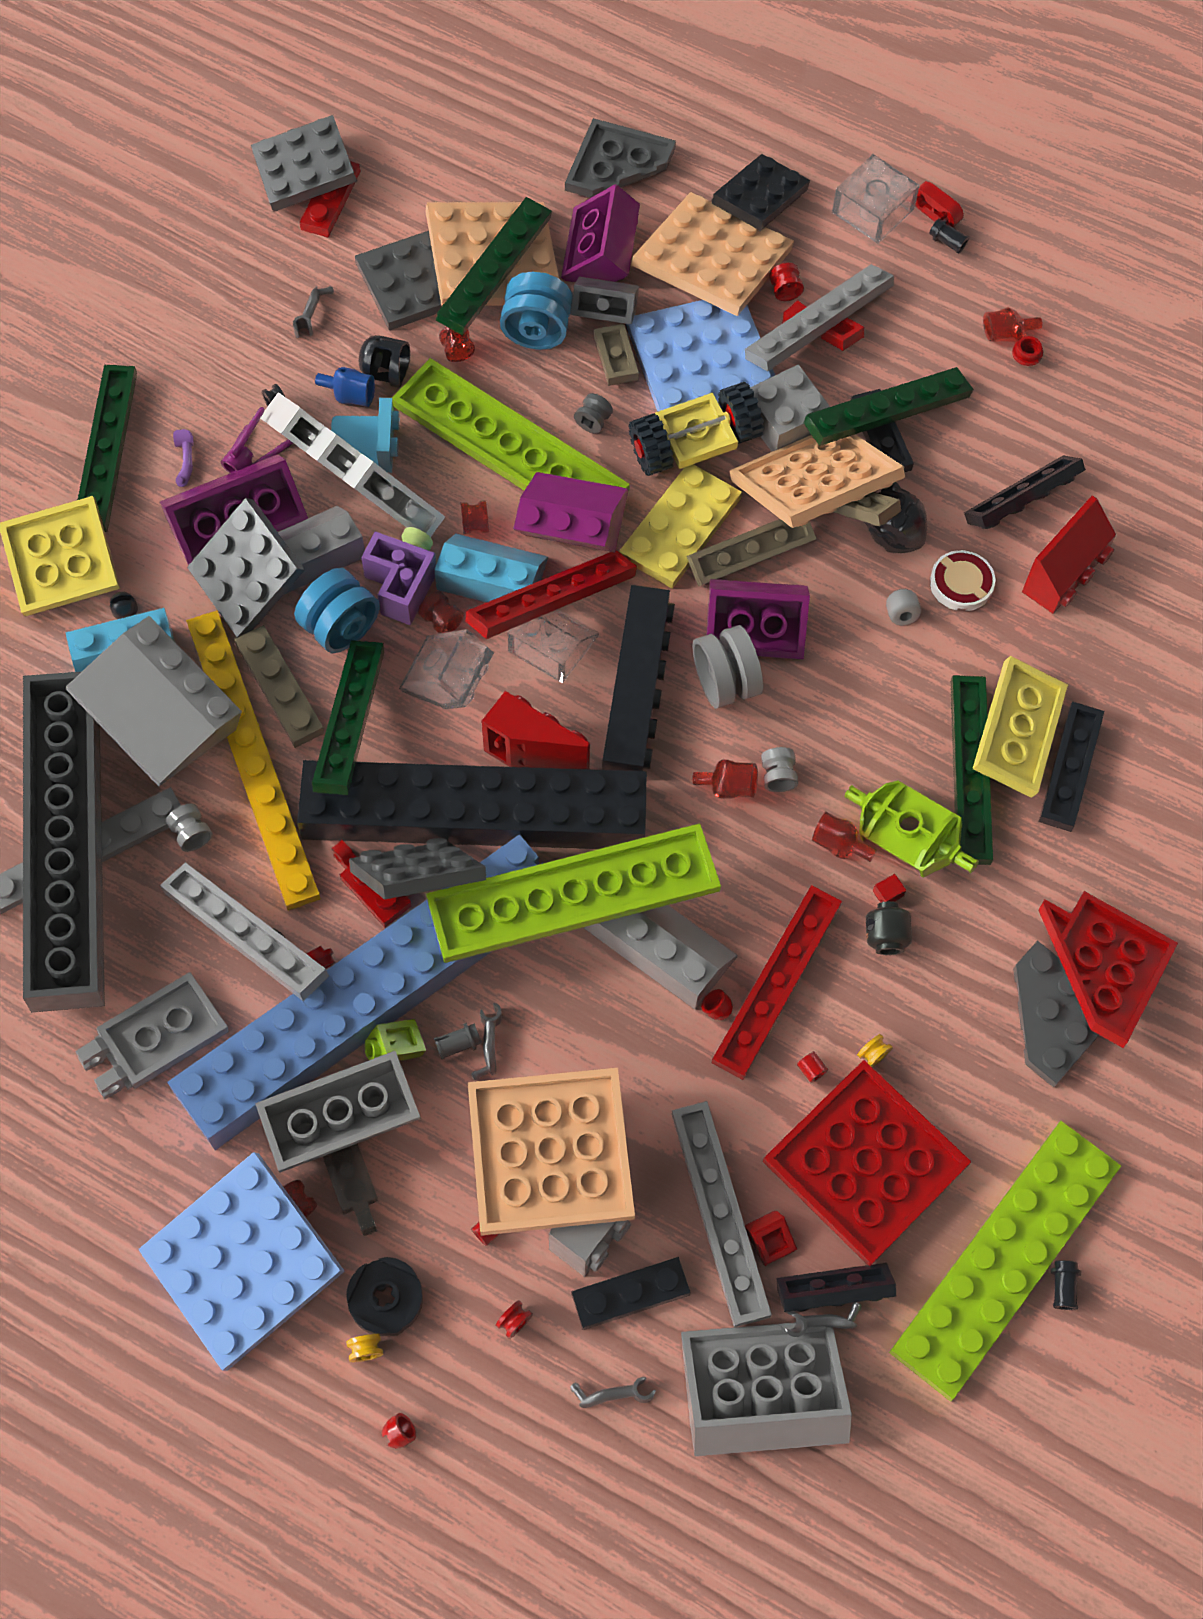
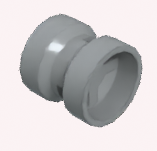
(779, 769)
(187, 825)

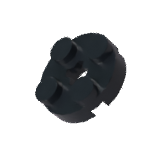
(378, 1275)

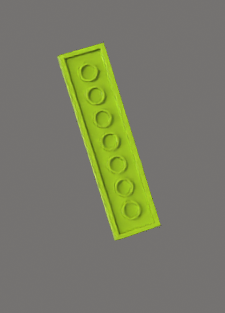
(492, 430)
(572, 892)
(1004, 1261)

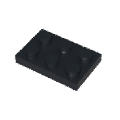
(760, 191)

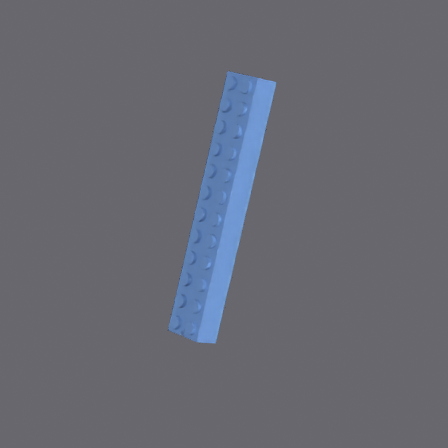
(310, 1036)

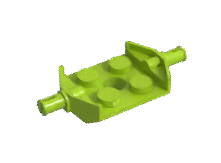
(928, 846)

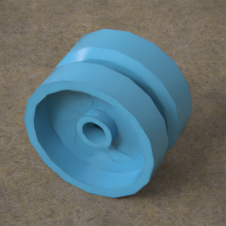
(536, 310)
(336, 610)

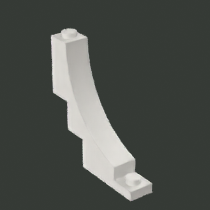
(351, 465)

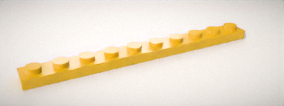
(256, 766)

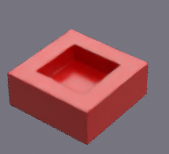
(844, 334)

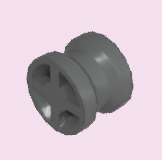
(593, 413)

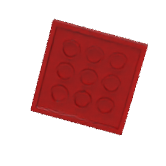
(866, 1162)

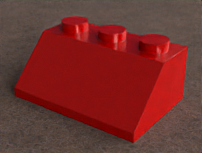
(1071, 557)

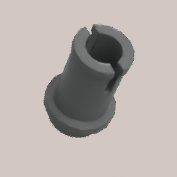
(458, 1041)

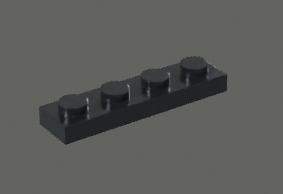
(1032, 487)
(1071, 766)

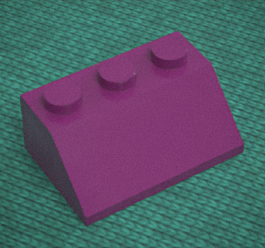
(601, 237)
(571, 511)
(769, 613)

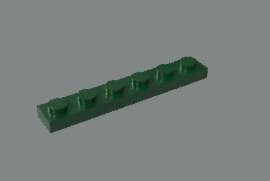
(493, 266)
(887, 406)
(108, 437)
(348, 718)
(971, 787)

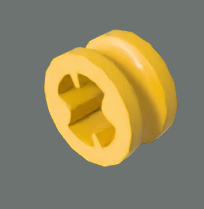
(875, 1050)
(364, 1347)

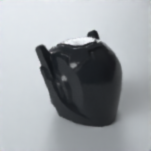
(906, 529)

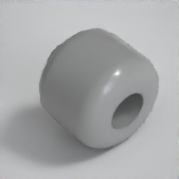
(903, 607)

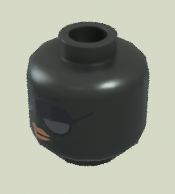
(888, 929)

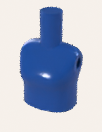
(349, 386)

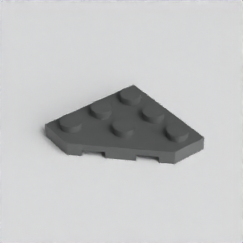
(616, 156)
(1049, 1015)

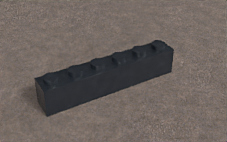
(637, 679)

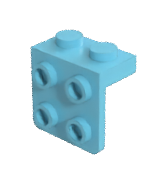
(372, 434)

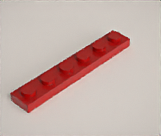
(550, 594)
(776, 982)

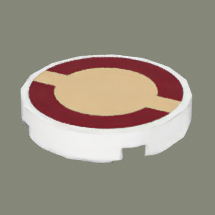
(962, 580)

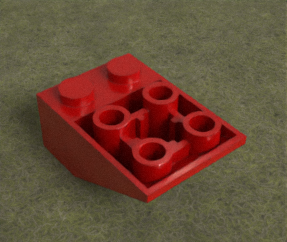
(528, 738)

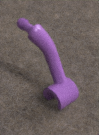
(184, 439)

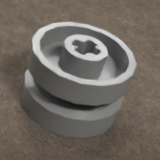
(727, 666)

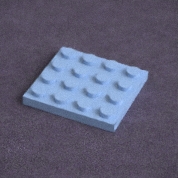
(694, 351)
(241, 1261)

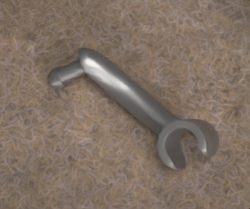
(304, 320)
(489, 1042)
(825, 1320)
(611, 1394)

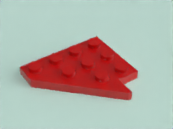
(1108, 962)

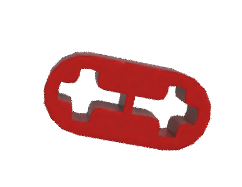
(938, 204)

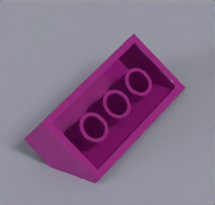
(204, 509)

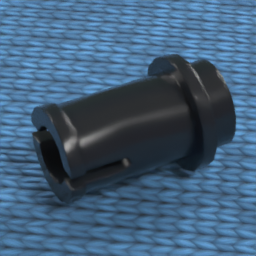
(948, 235)
(1065, 1285)

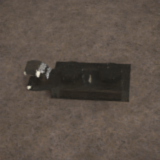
(352, 1185)

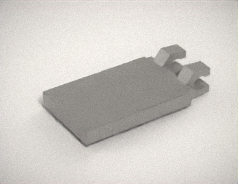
(153, 1036)

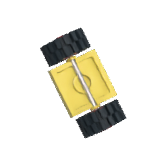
(696, 429)

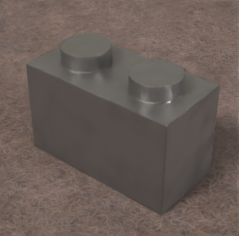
(604, 300)

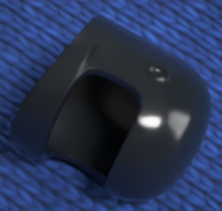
(385, 353)

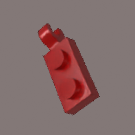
(382, 909)

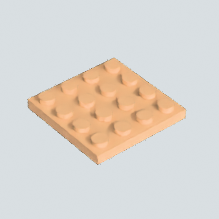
(463, 233)
(712, 254)
(814, 479)
(550, 1151)

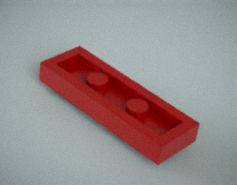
(325, 209)

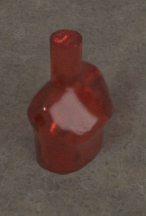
(1008, 325)
(730, 779)
(841, 838)

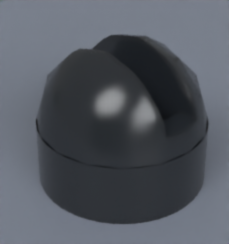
(123, 605)

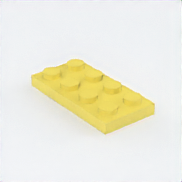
(680, 524)
(1020, 727)

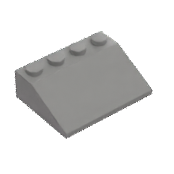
(155, 701)
(764, 1389)

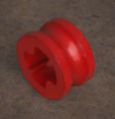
(514, 1319)

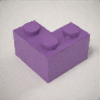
(403, 571)

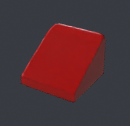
(771, 1237)

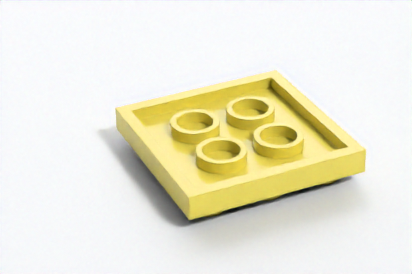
(58, 556)

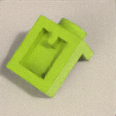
(395, 1036)

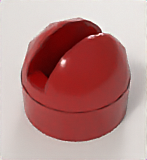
(717, 1005)
(399, 1431)

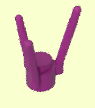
(241, 456)

